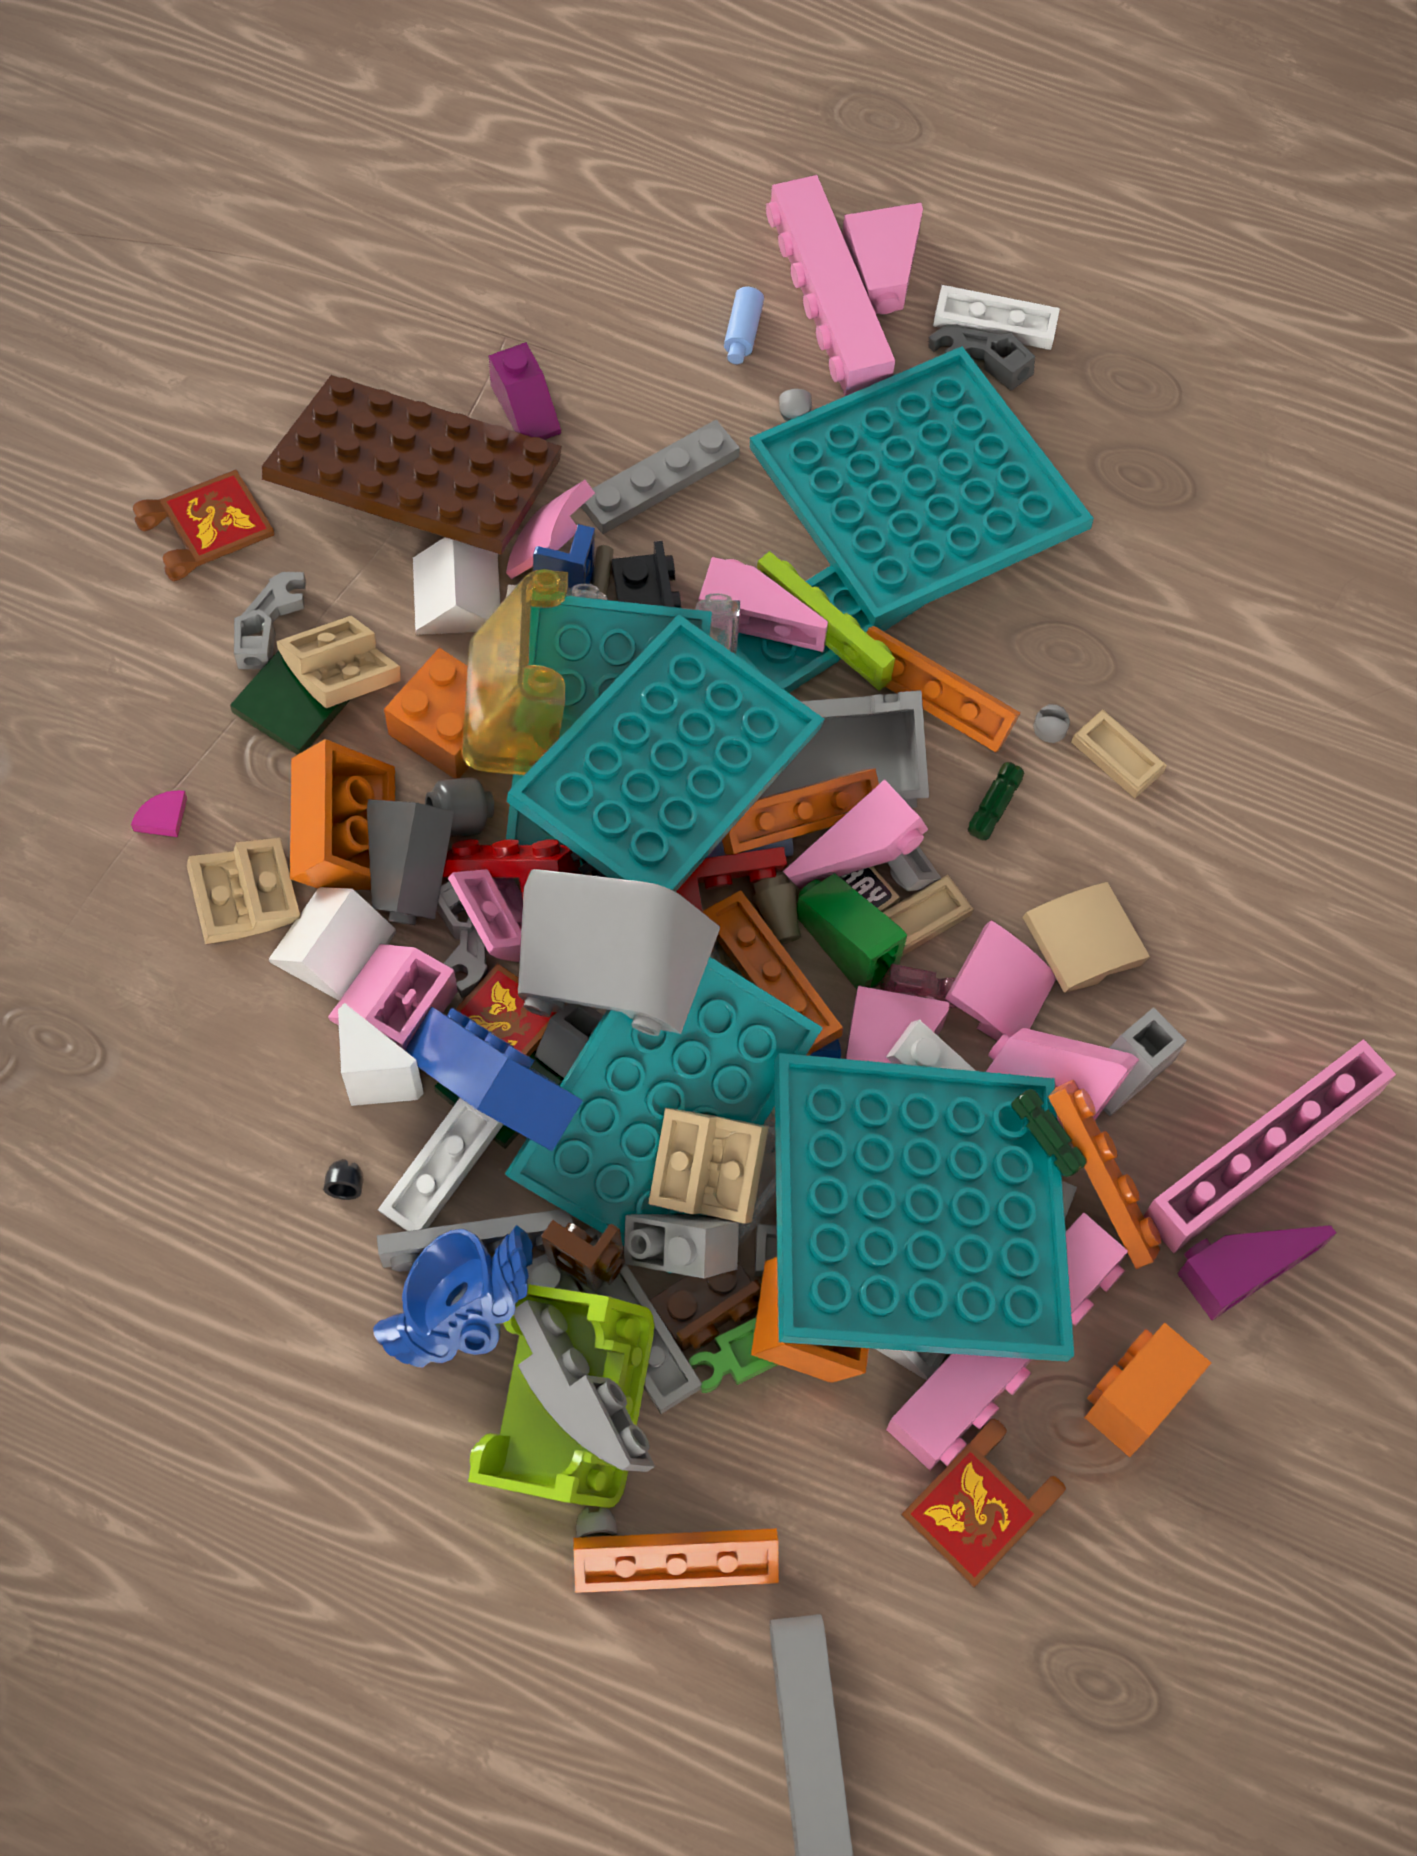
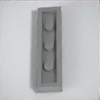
(660, 476)
(403, 1248)
(668, 1371)

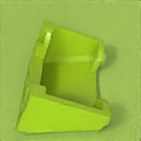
(532, 1448)

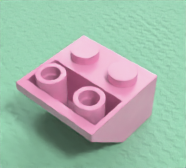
(398, 991)

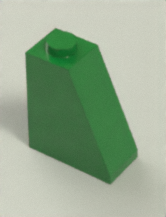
(850, 930)

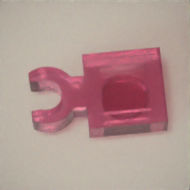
(916, 983)

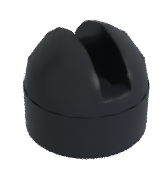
(343, 1181)

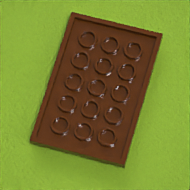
(413, 463)

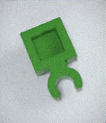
(732, 1358)

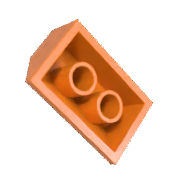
(331, 814)

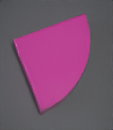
(161, 814)

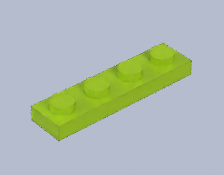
(844, 635)

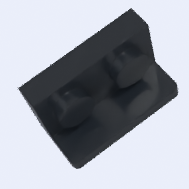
(646, 578)

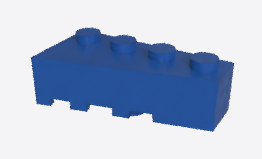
(492, 1076)

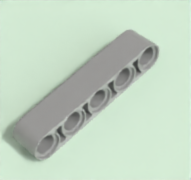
(810, 1737)

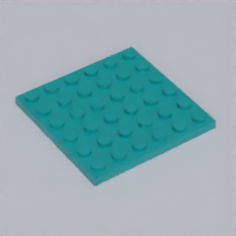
(919, 485)
(917, 1212)

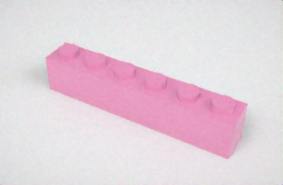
(829, 284)
(1269, 1145)
(967, 1385)

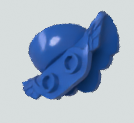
(457, 1298)

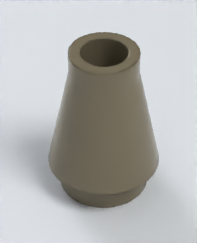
(778, 907)

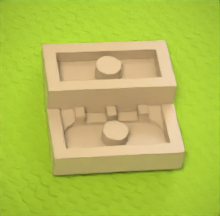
(338, 661)
(243, 890)
(1085, 937)
(708, 1165)

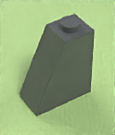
(407, 857)

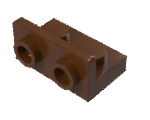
(572, 1253)
(699, 1306)

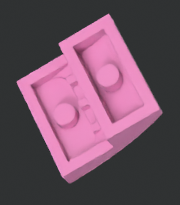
(548, 528)
(494, 910)
(1001, 983)

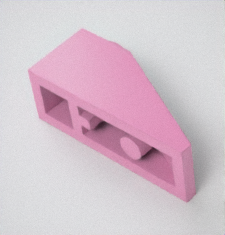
(765, 606)
(865, 837)

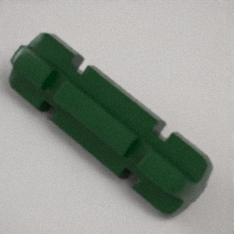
(995, 801)
(1049, 1133)

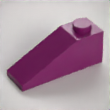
(1244, 1263)

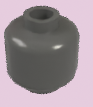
(468, 802)

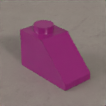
(523, 392)

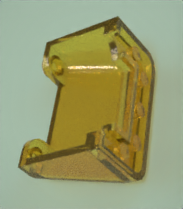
(509, 705)

